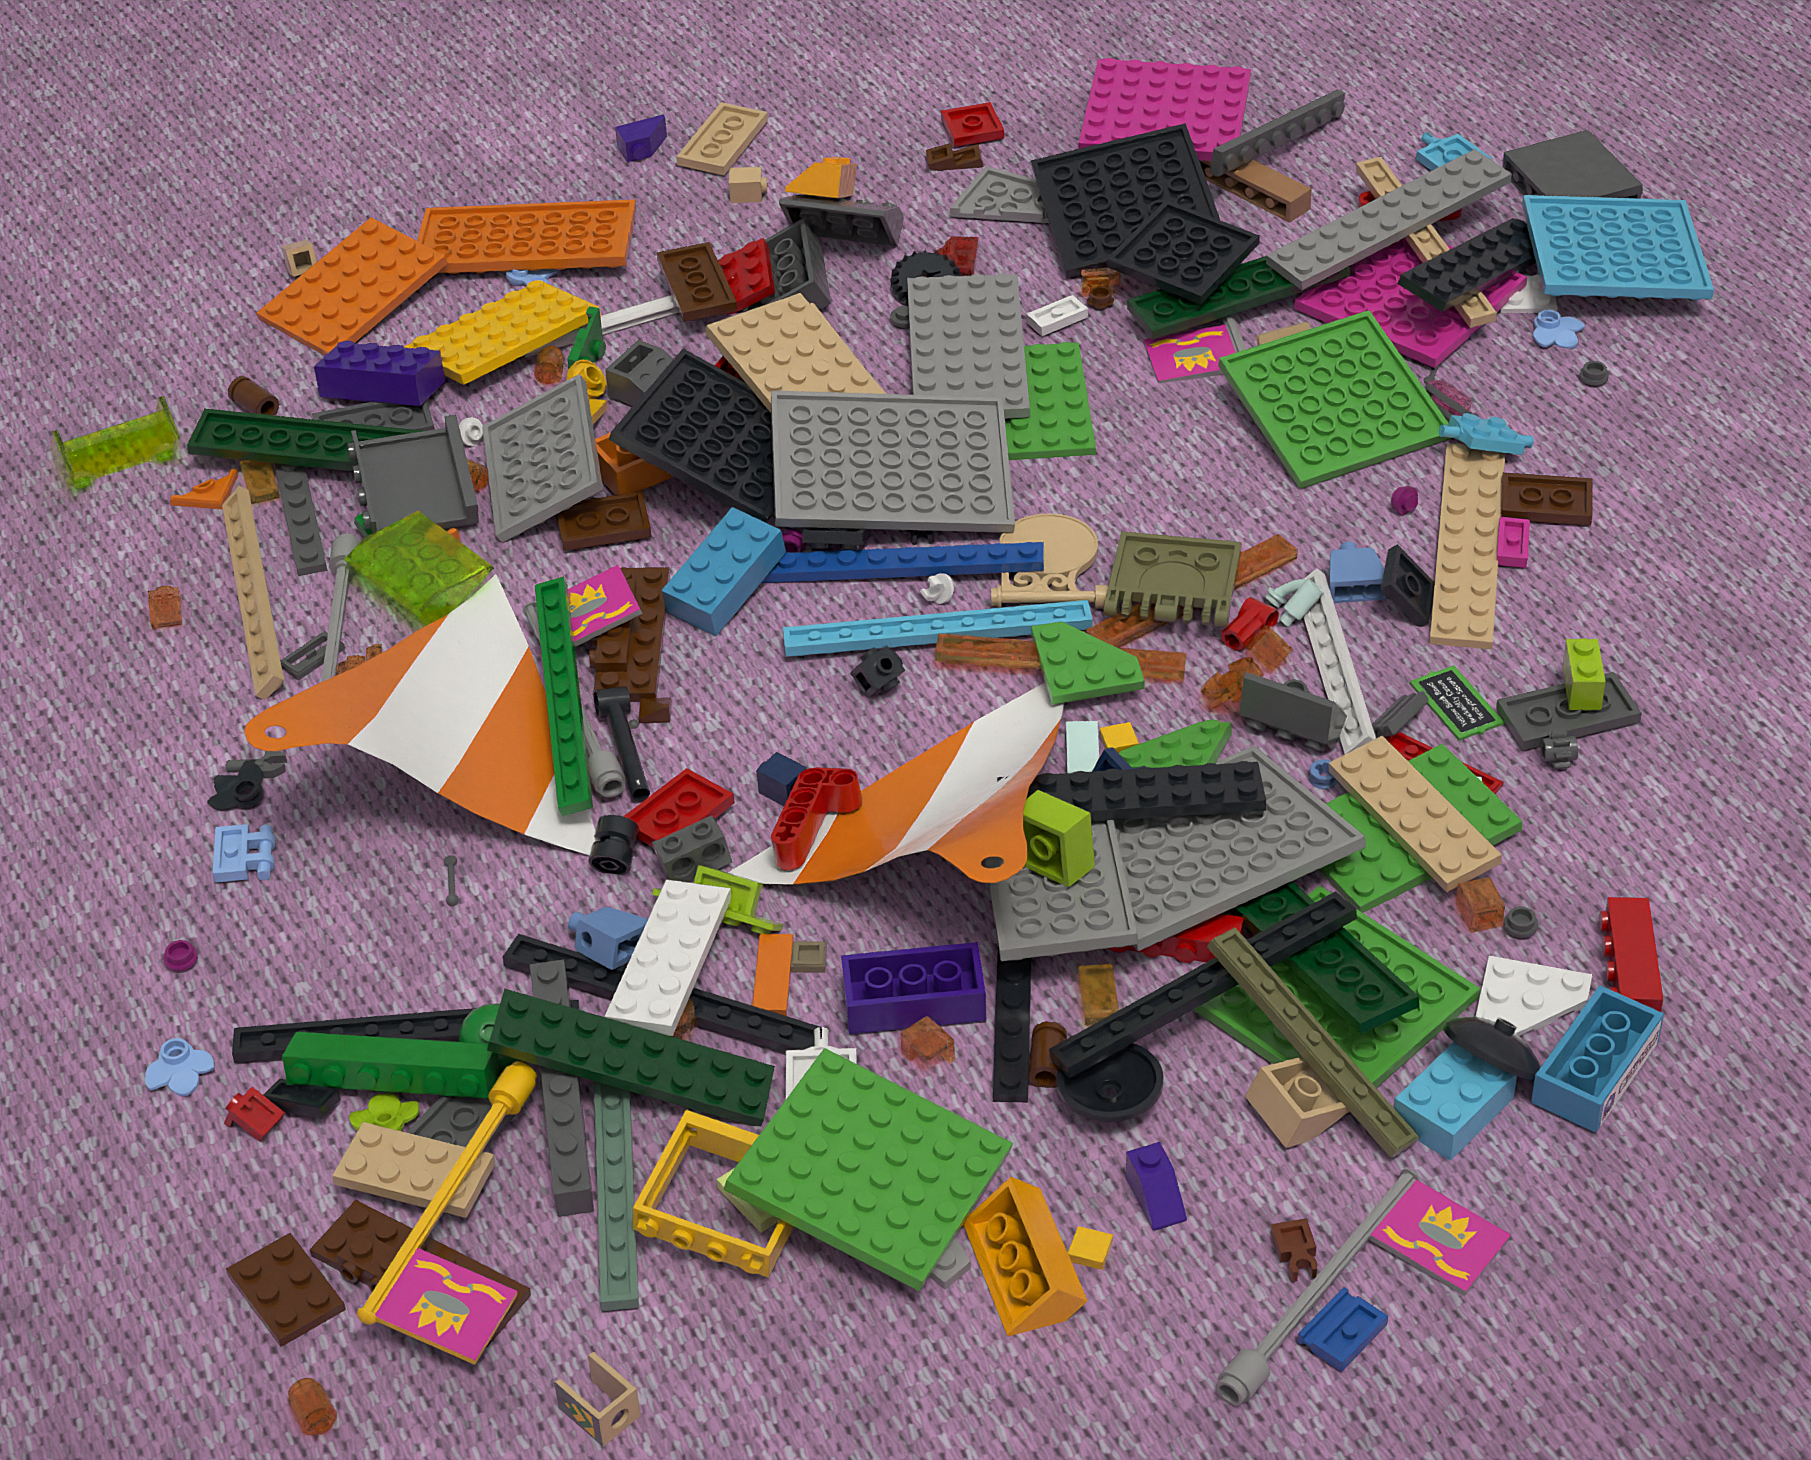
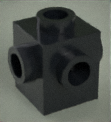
(878, 671)

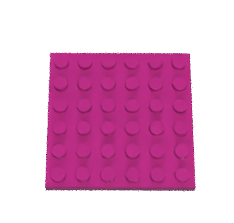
(1151, 96)
(1407, 320)

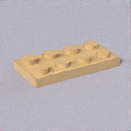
(722, 138)
(408, 1168)

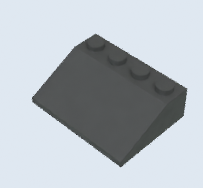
(846, 219)
(797, 266)

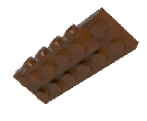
(633, 650)
(367, 1241)

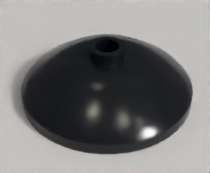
(1495, 1044)
(1115, 1087)

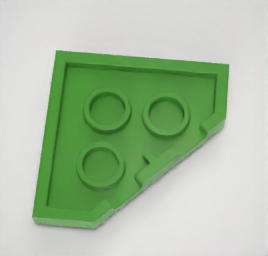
(1082, 665)
(1188, 746)

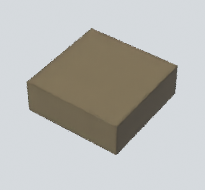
(808, 957)

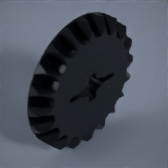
(918, 265)

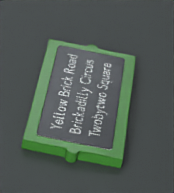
(1457, 703)

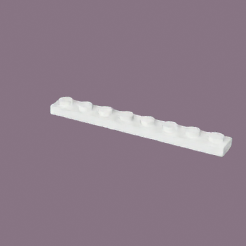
(1337, 667)

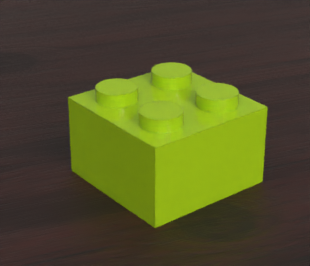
(1057, 838)

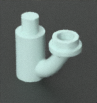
(1299, 604)

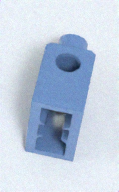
(1355, 574)
(607, 935)

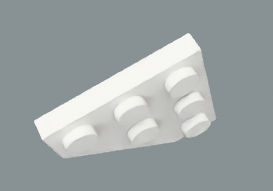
(1530, 993)

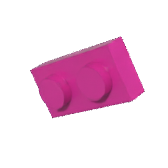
(1513, 542)

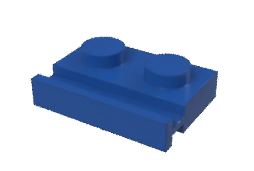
(1343, 1329)

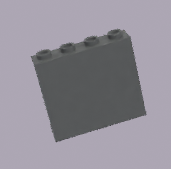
(1570, 167)
(415, 474)

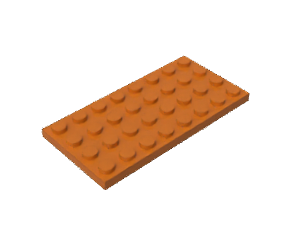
(530, 235)

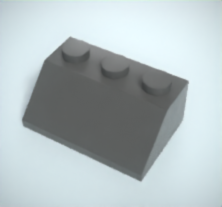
(1291, 713)

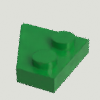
(589, 341)

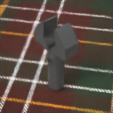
(265, 763)

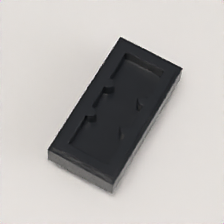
(303, 1098)

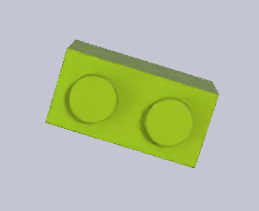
(1583, 674)

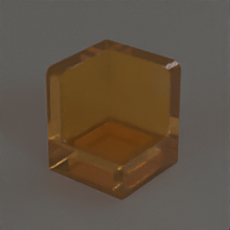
(1269, 648)
(1480, 905)
(927, 1040)

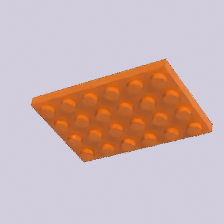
(352, 287)

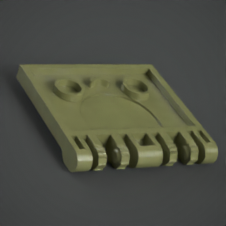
(1173, 574)

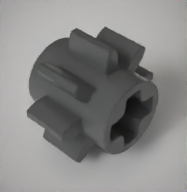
(1559, 749)

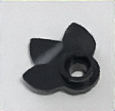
(238, 791)

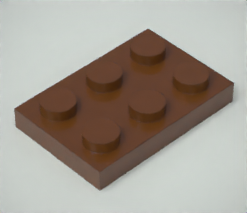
(1547, 498)
(604, 521)
(285, 1289)

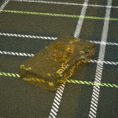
(259, 481)
(1097, 992)

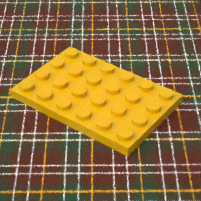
(505, 330)

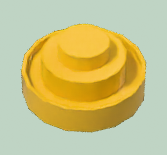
(592, 375)

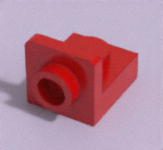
(253, 1113)

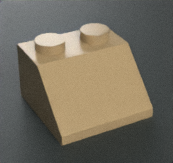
(1294, 1101)

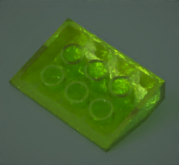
(418, 567)

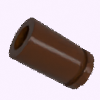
(252, 397)
(1041, 1068)

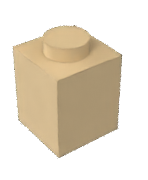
(746, 184)
(299, 257)

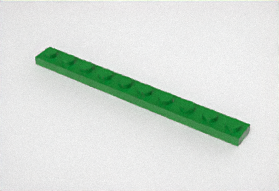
(563, 697)

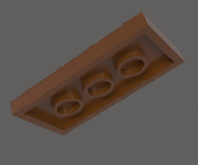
(696, 281)

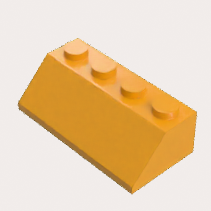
(828, 178)
(1024, 1258)

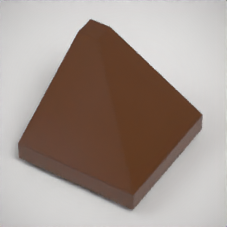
(655, 710)

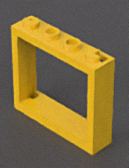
(723, 1141)

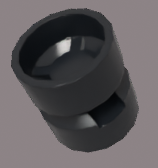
(613, 844)

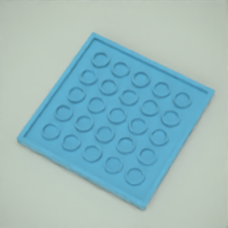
(1616, 247)

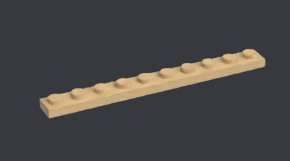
(1425, 241)
(252, 594)

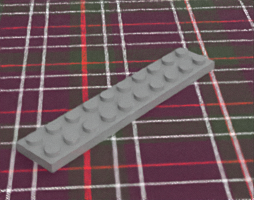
(1388, 219)

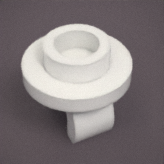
(471, 431)
(940, 589)

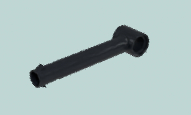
(615, 705)

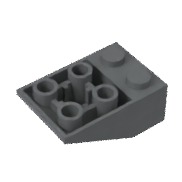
(635, 371)

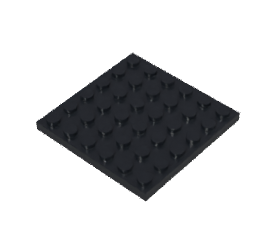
(1111, 188)
(706, 433)

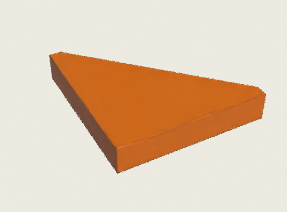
(208, 494)

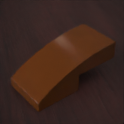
(944, 158)

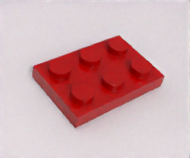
(749, 273)
(678, 805)

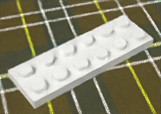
(669, 956)

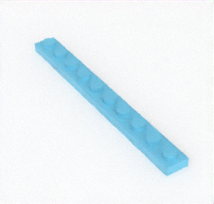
(925, 628)

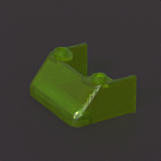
(116, 447)

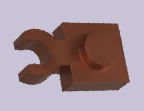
(1295, 1244)

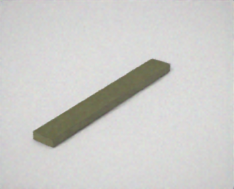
(1313, 1042)

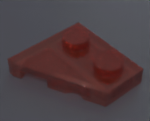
(963, 252)

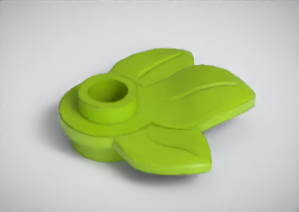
(385, 1111)

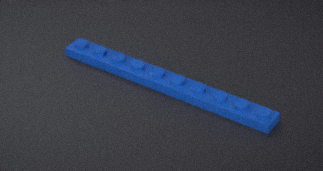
(908, 562)

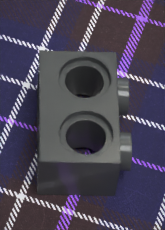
(692, 846)

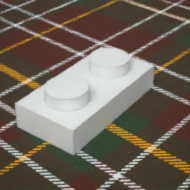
(1057, 315)

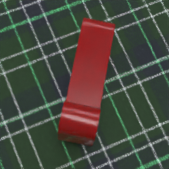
(804, 811)

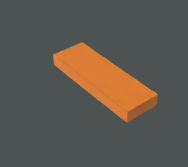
(773, 972)

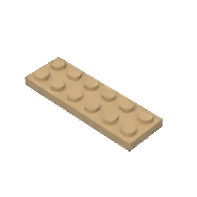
(1415, 813)

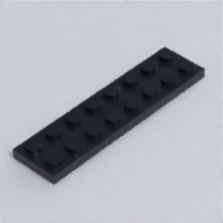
(1471, 266)
(1158, 791)

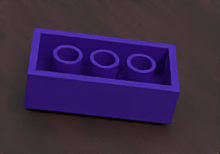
(379, 373)
(908, 984)

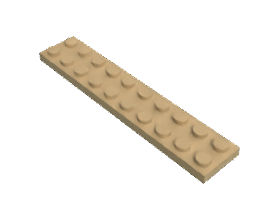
(1467, 548)

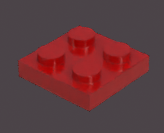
(972, 124)

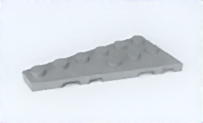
(1001, 196)

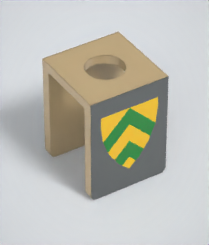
(586, 1416)

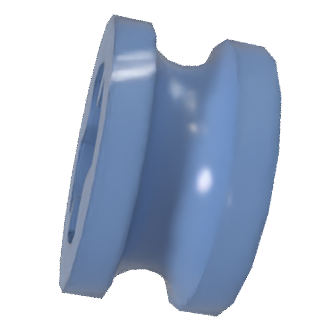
(1318, 781)

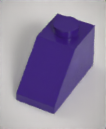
(641, 138)
(1155, 1186)

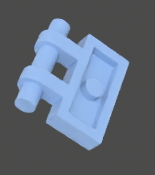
(232, 852)

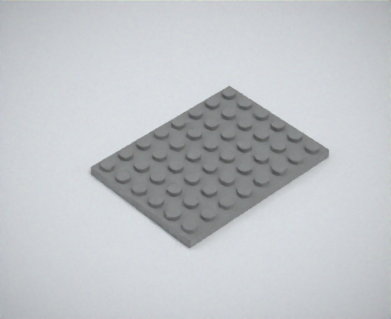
(890, 462)
(1209, 863)

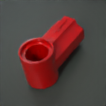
(1250, 621)

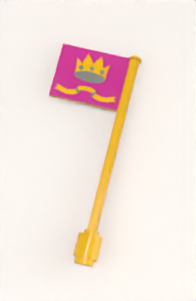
(432, 1295)

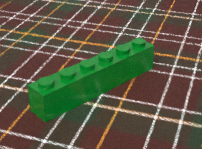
(391, 1064)

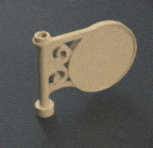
(1068, 552)

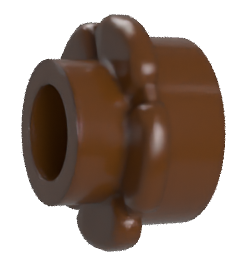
(1100, 297)

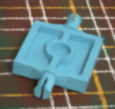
(1443, 150)
(1485, 434)

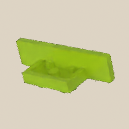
(743, 901)

